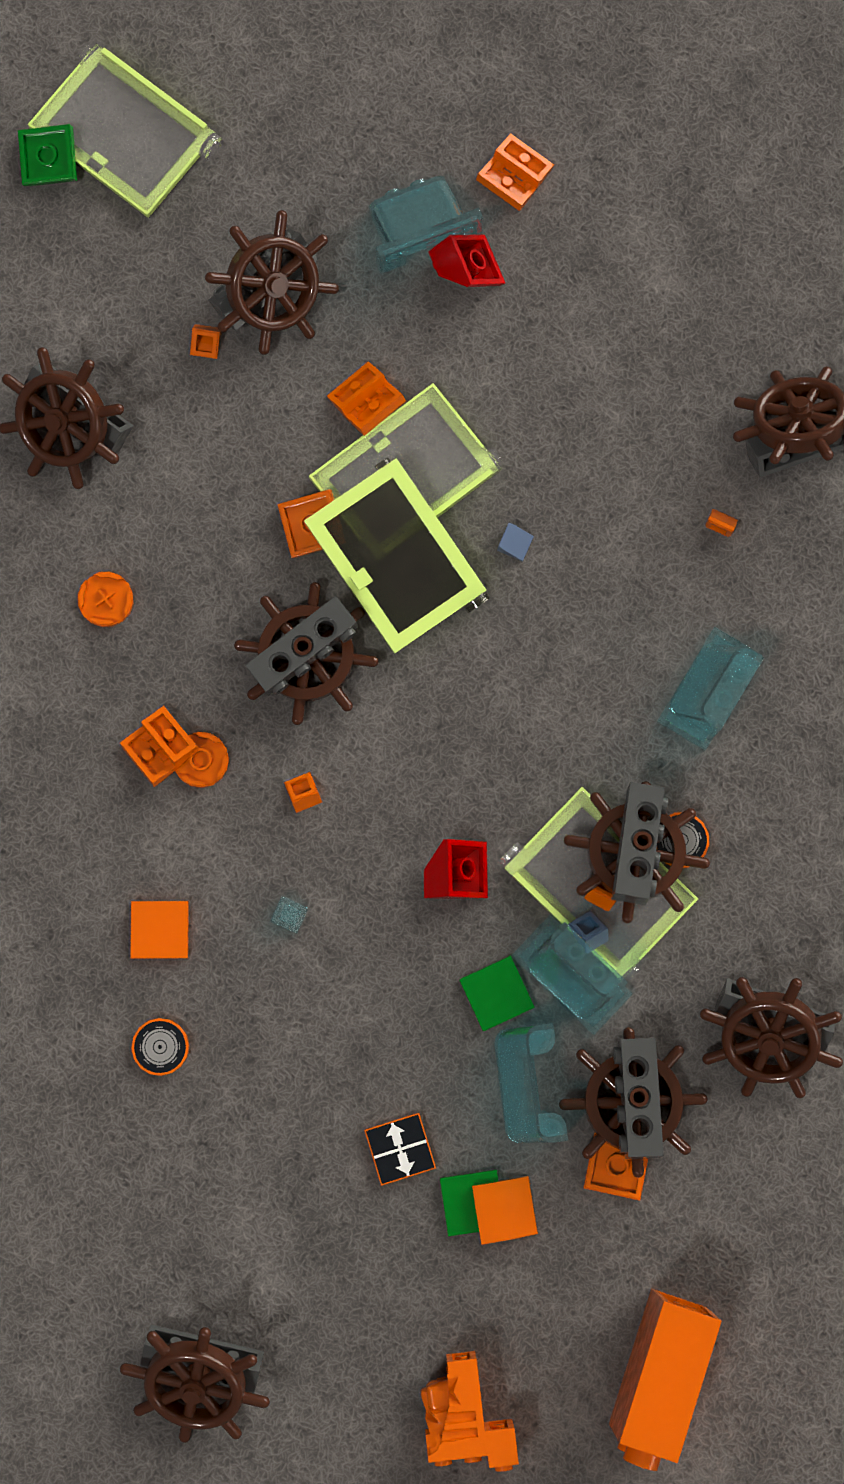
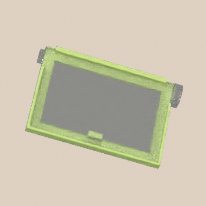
(127, 129)
(429, 443)
(555, 871)

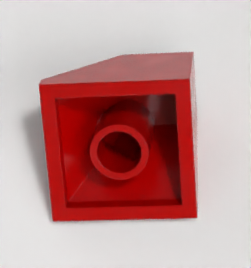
(466, 261)
(457, 871)

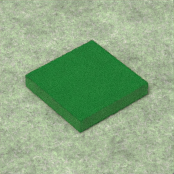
(47, 155)
(496, 993)
(459, 1200)

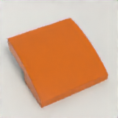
(521, 162)
(366, 398)
(159, 746)
(504, 1210)

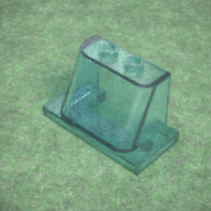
(418, 219)
(710, 688)
(573, 973)

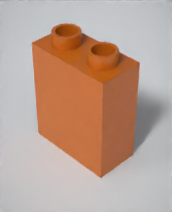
(663, 1379)

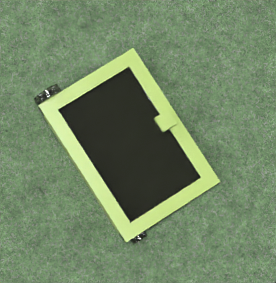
(396, 555)

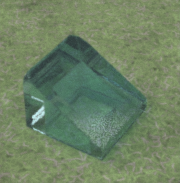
(289, 914)

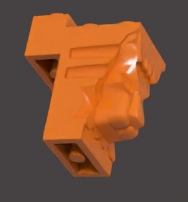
(457, 1420)

